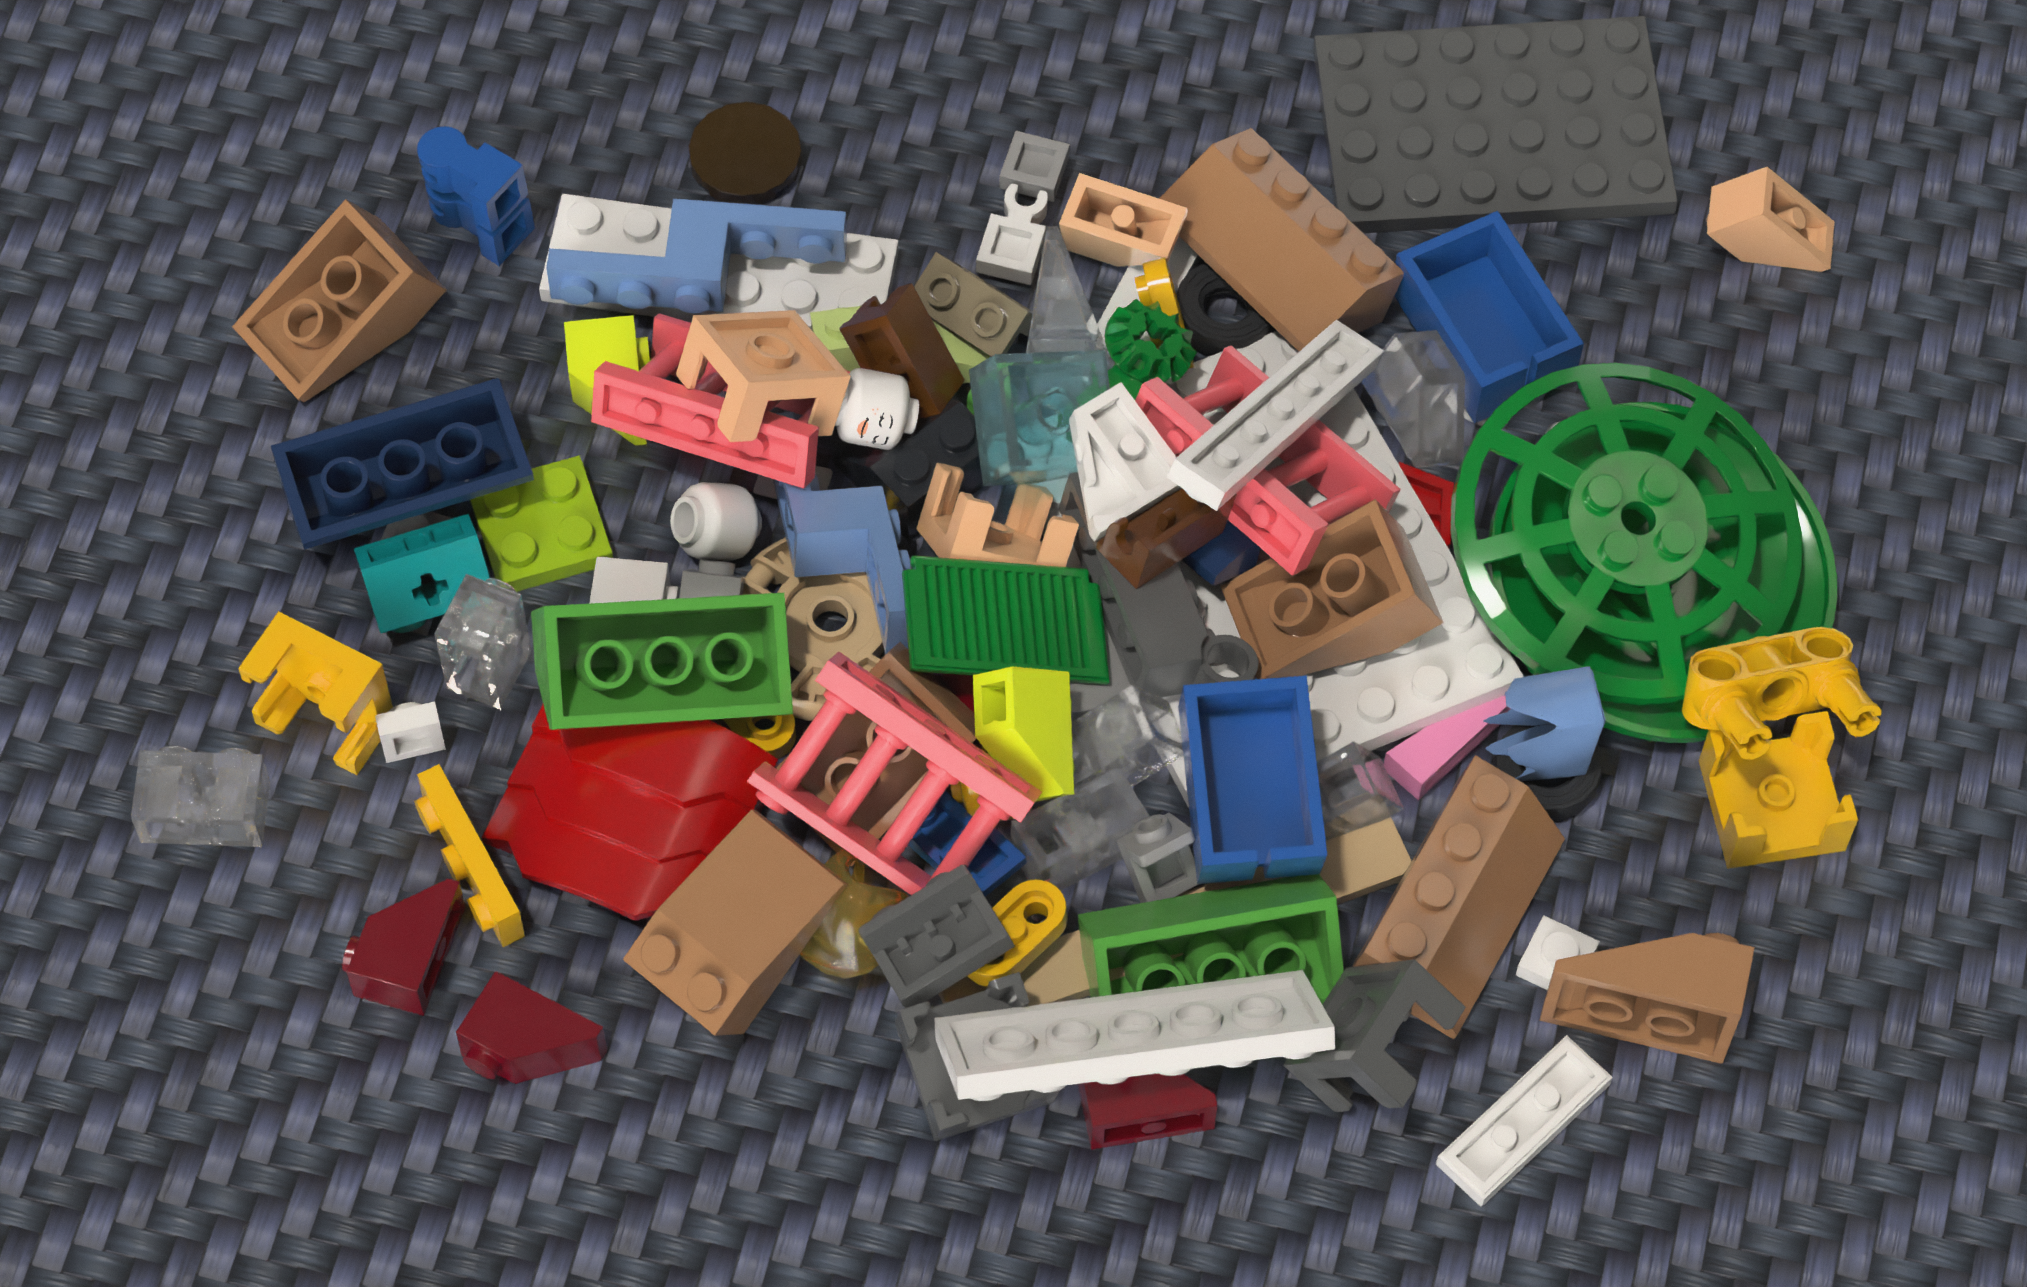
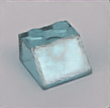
(1025, 412)

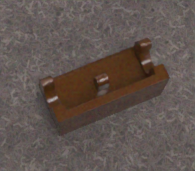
(905, 342)
(1161, 536)

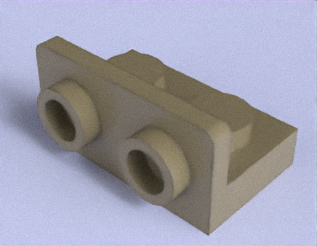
(971, 306)

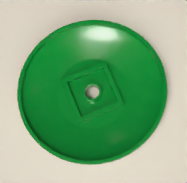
(1811, 608)

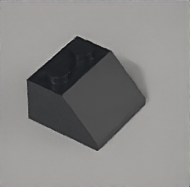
(909, 466)

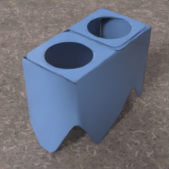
(1574, 721)

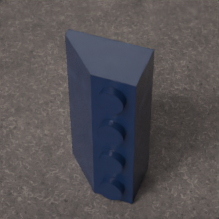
(401, 463)

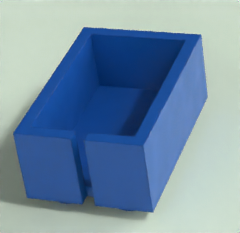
(1487, 309)
(1252, 779)

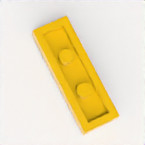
(467, 857)

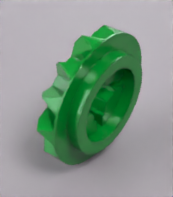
(1142, 358)

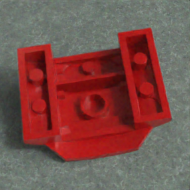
(624, 807)

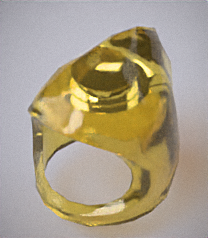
(836, 944)

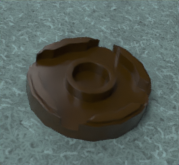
(745, 153)

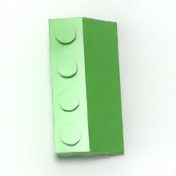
(662, 660)
(1222, 937)

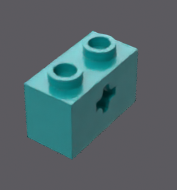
(394, 569)

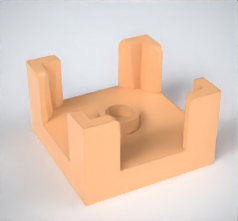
(763, 361)
(972, 534)

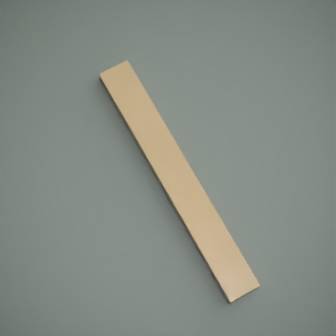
(1353, 867)

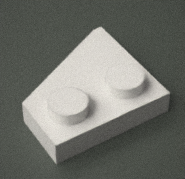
(1118, 459)

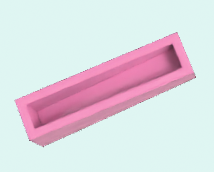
(1439, 747)

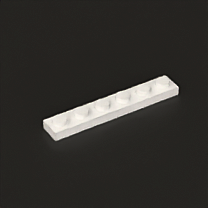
(1274, 415)

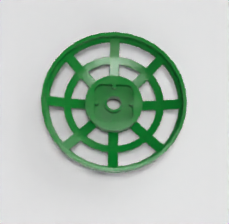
(1602, 544)

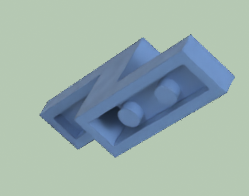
(697, 255)
(848, 534)

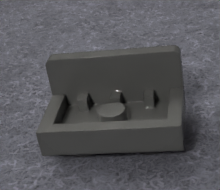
(935, 936)

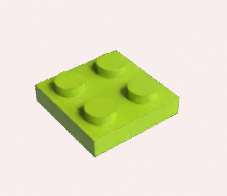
(542, 527)

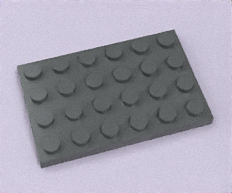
(1492, 121)

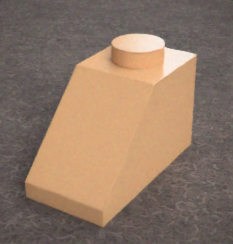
(1119, 223)
(1770, 223)

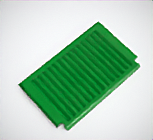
(1001, 616)

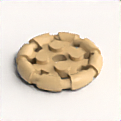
(804, 602)

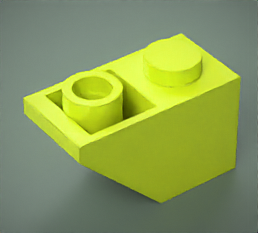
(597, 341)
(1027, 725)

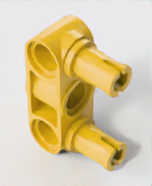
(1775, 678)

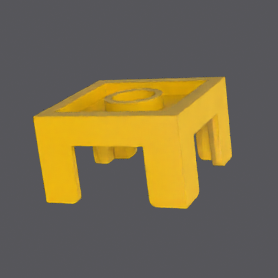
(325, 671)
(1780, 801)

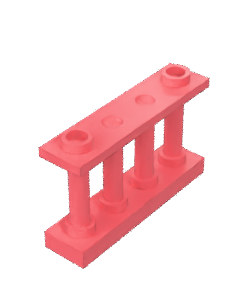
(688, 418)
(1265, 505)
(898, 725)

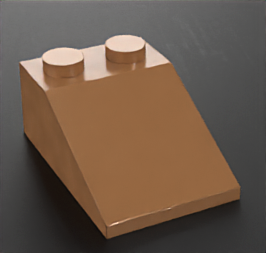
(338, 302)
(1348, 605)
(905, 768)
(736, 925)
(1657, 993)

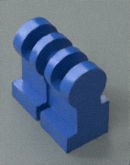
(476, 191)

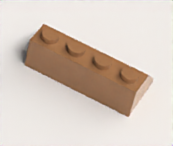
(1281, 241)
(1467, 885)

